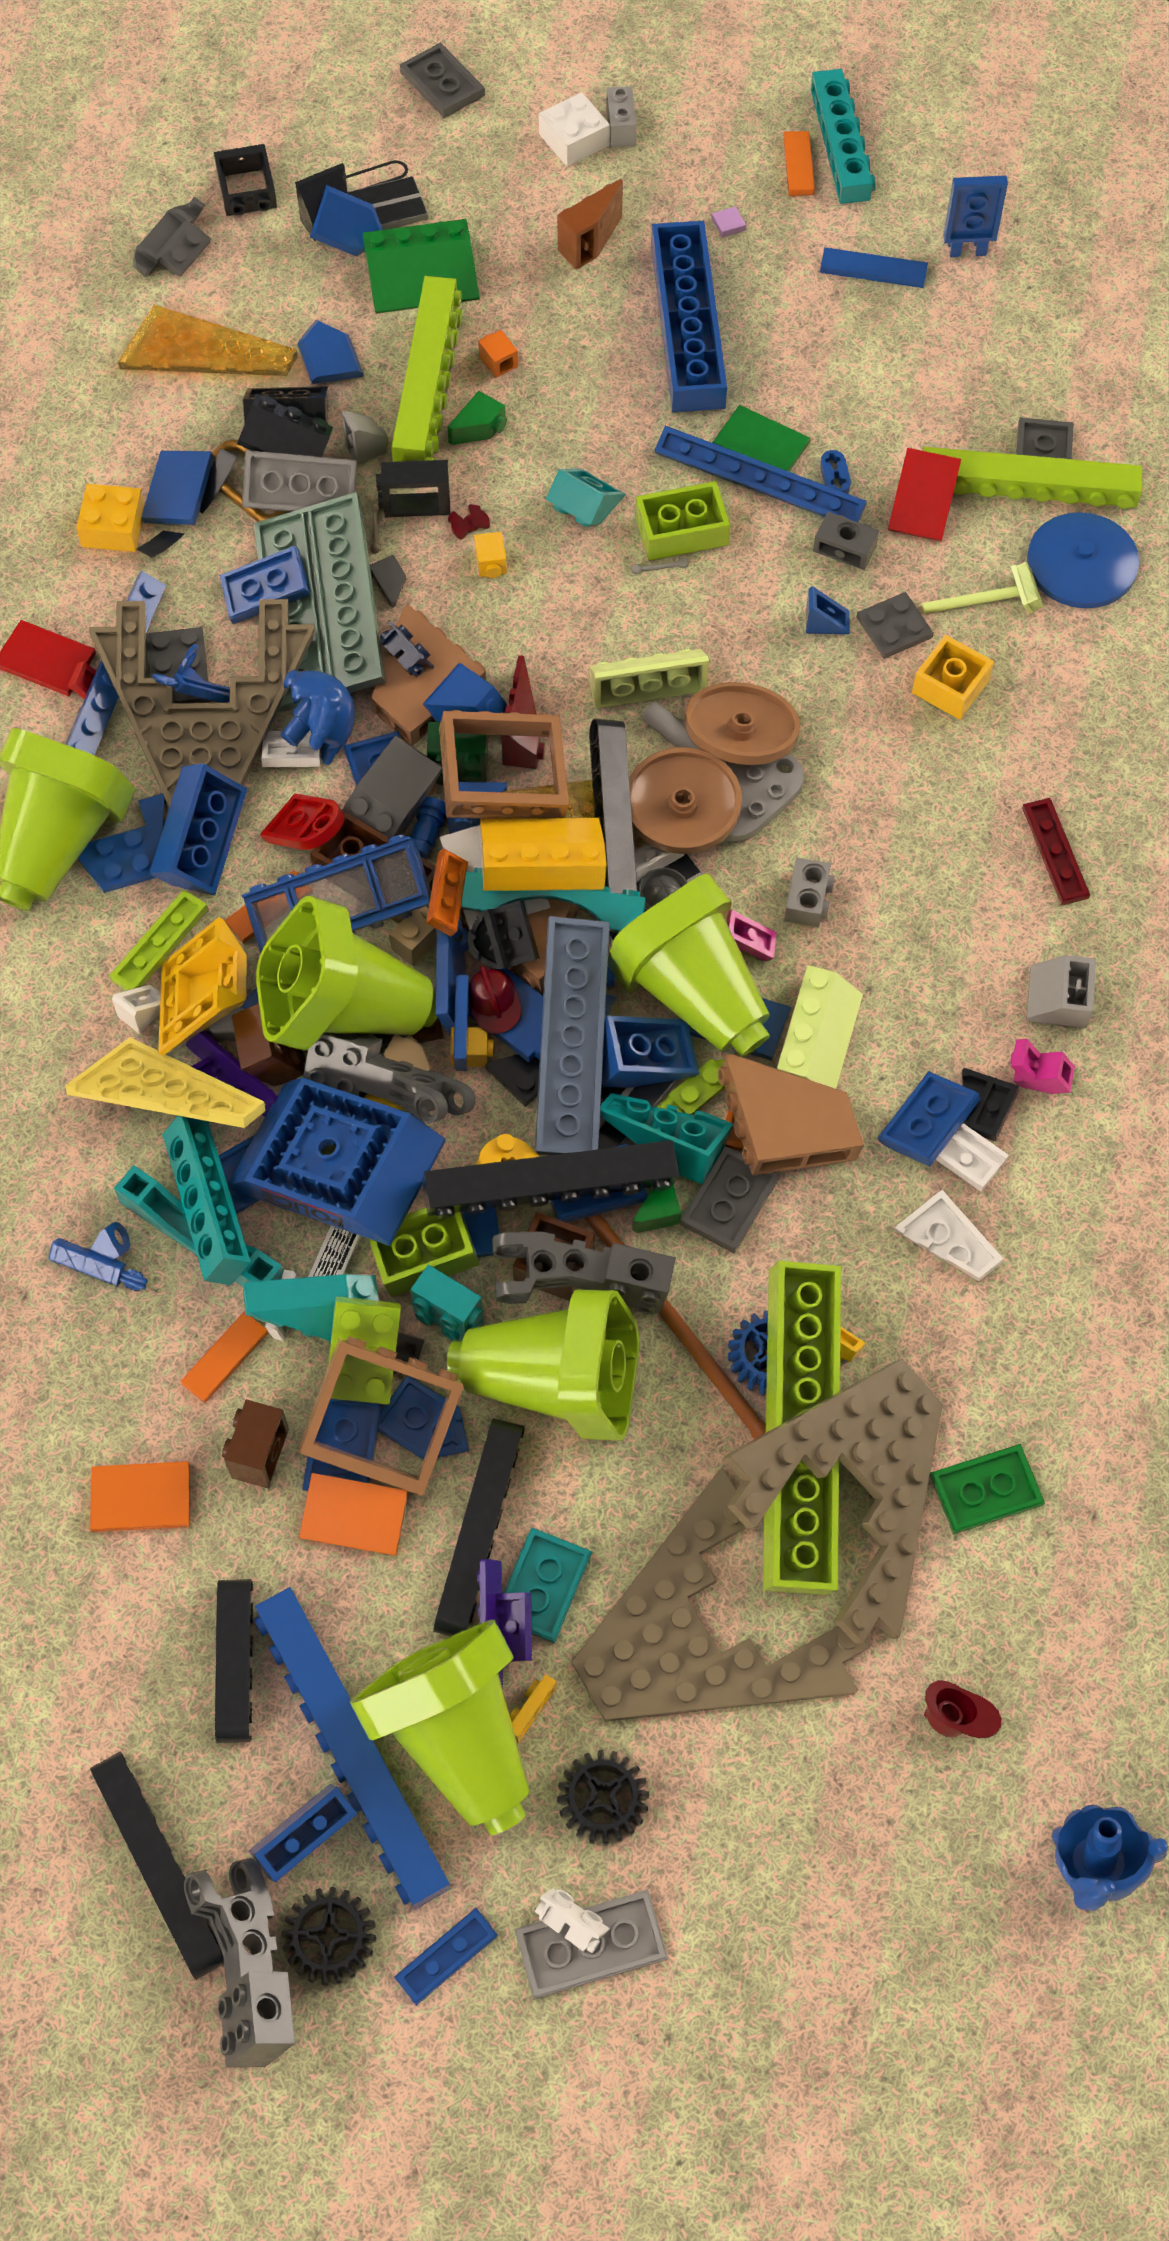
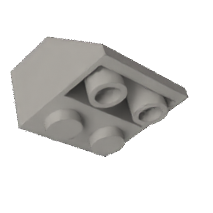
(1062, 991)

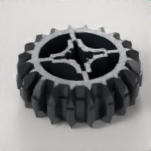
(616, 1785)
(346, 1937)

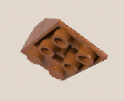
(589, 224)

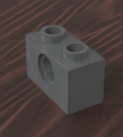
(846, 540)

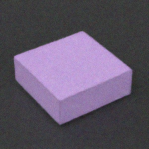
(728, 222)

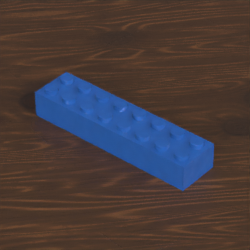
(688, 316)

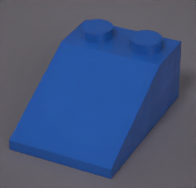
(646, 1051)

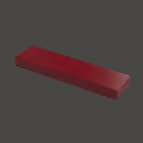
(1056, 851)

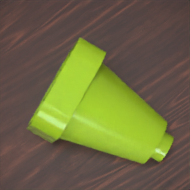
(51, 812)
(693, 966)
(329, 980)
(559, 1363)
(454, 1723)

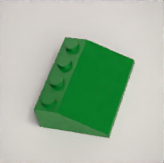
(404, 255)

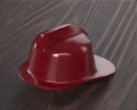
(494, 1001)
(959, 1711)

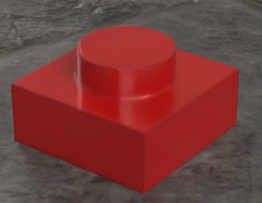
(82, 678)

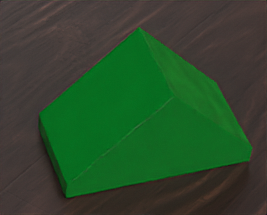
(658, 1211)

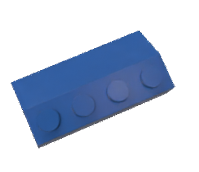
(198, 829)

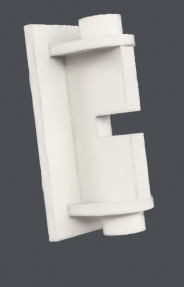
(586, 1926)

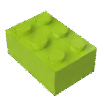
(682, 520)
(424, 1242)
(378, 1326)

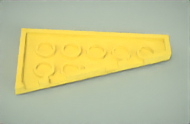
(146, 1080)

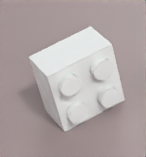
(574, 129)

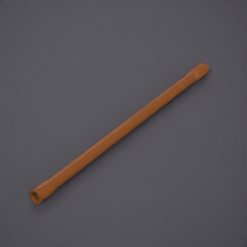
(693, 1345)

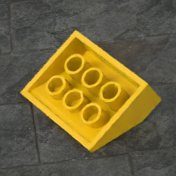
(542, 854)

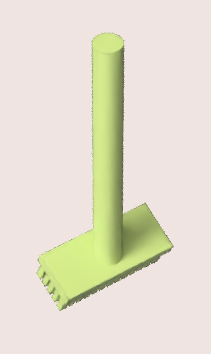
(1025, 588)

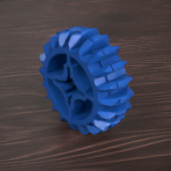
(741, 1364)

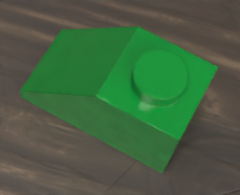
(477, 420)

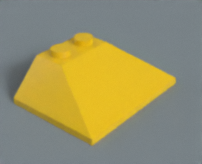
(200, 985)

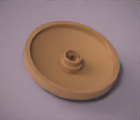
(742, 723)
(684, 800)

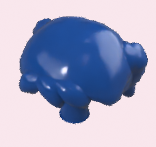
(324, 710)
(1104, 1855)

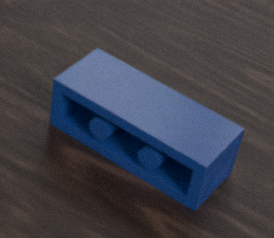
(302, 1832)

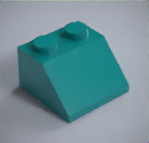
(583, 496)

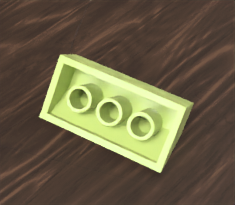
(648, 678)
(820, 1027)

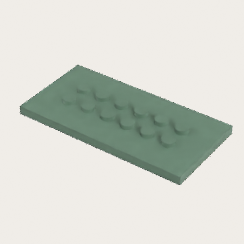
(340, 589)

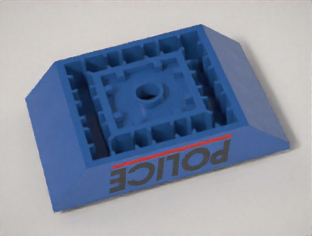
(360, 1185)

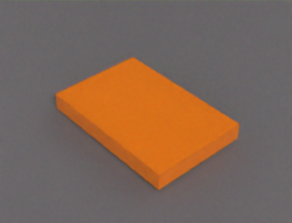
(140, 1496)
(354, 1514)

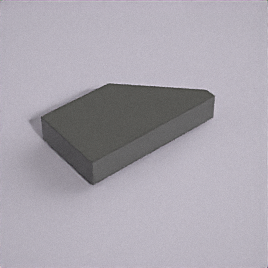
(389, 578)

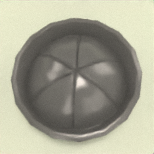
(660, 884)

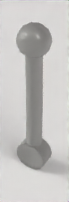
(682, 563)

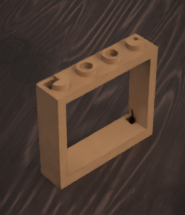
(498, 804)
(358, 1464)

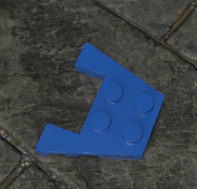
(126, 856)

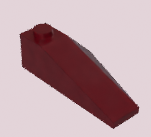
(521, 750)

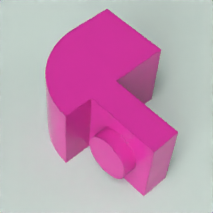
(1041, 1071)

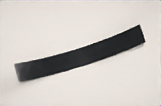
(217, 476)

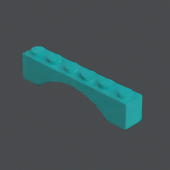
(604, 905)
(166, 1213)

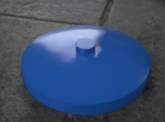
(1083, 560)

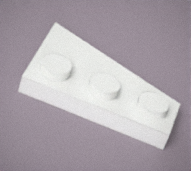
(950, 1236)

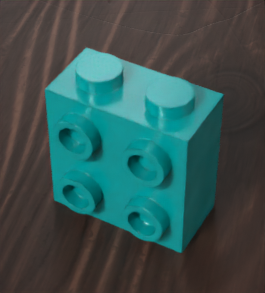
(446, 1304)

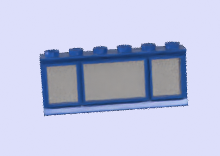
(371, 885)

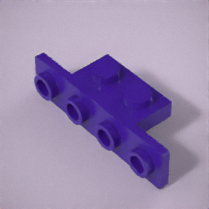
(224, 1067)
(508, 1610)

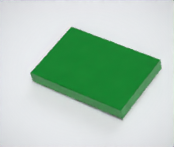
(762, 439)
(987, 1489)

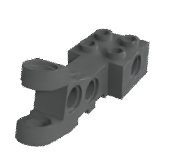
(356, 1067)
(636, 1274)
(256, 1998)

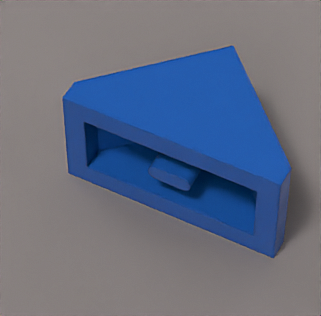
(825, 614)

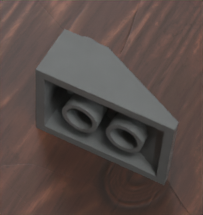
(393, 788)

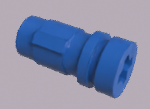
(429, 820)

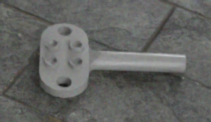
(762, 785)

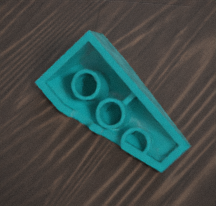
(696, 1137)
(305, 1302)

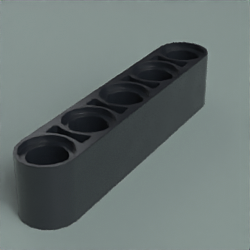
(233, 1656)

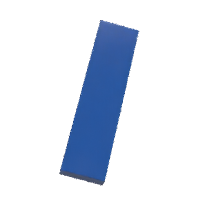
(873, 267)

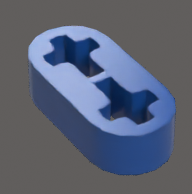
(841, 471)

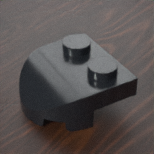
(503, 937)

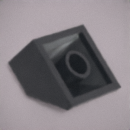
(311, 191)

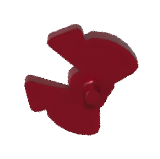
(472, 522)

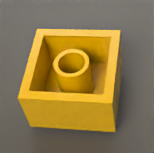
(110, 517)
(952, 677)

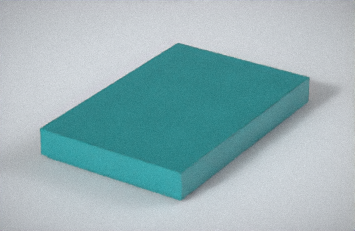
(552, 1574)

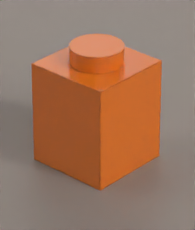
(498, 353)

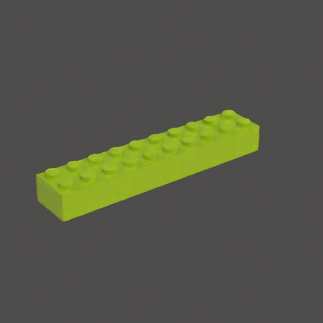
(801, 1373)

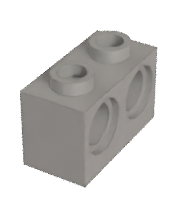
(621, 116)
(810, 893)

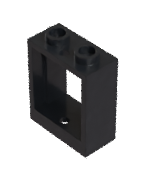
(253, 160)
(414, 475)

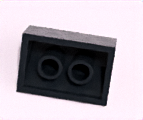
(310, 400)
(283, 430)

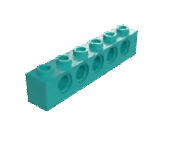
(841, 136)
(206, 1200)

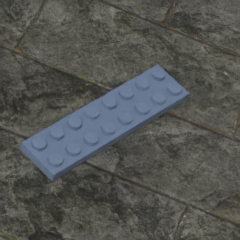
(572, 1036)

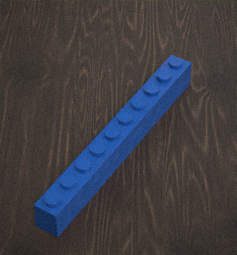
(355, 1755)

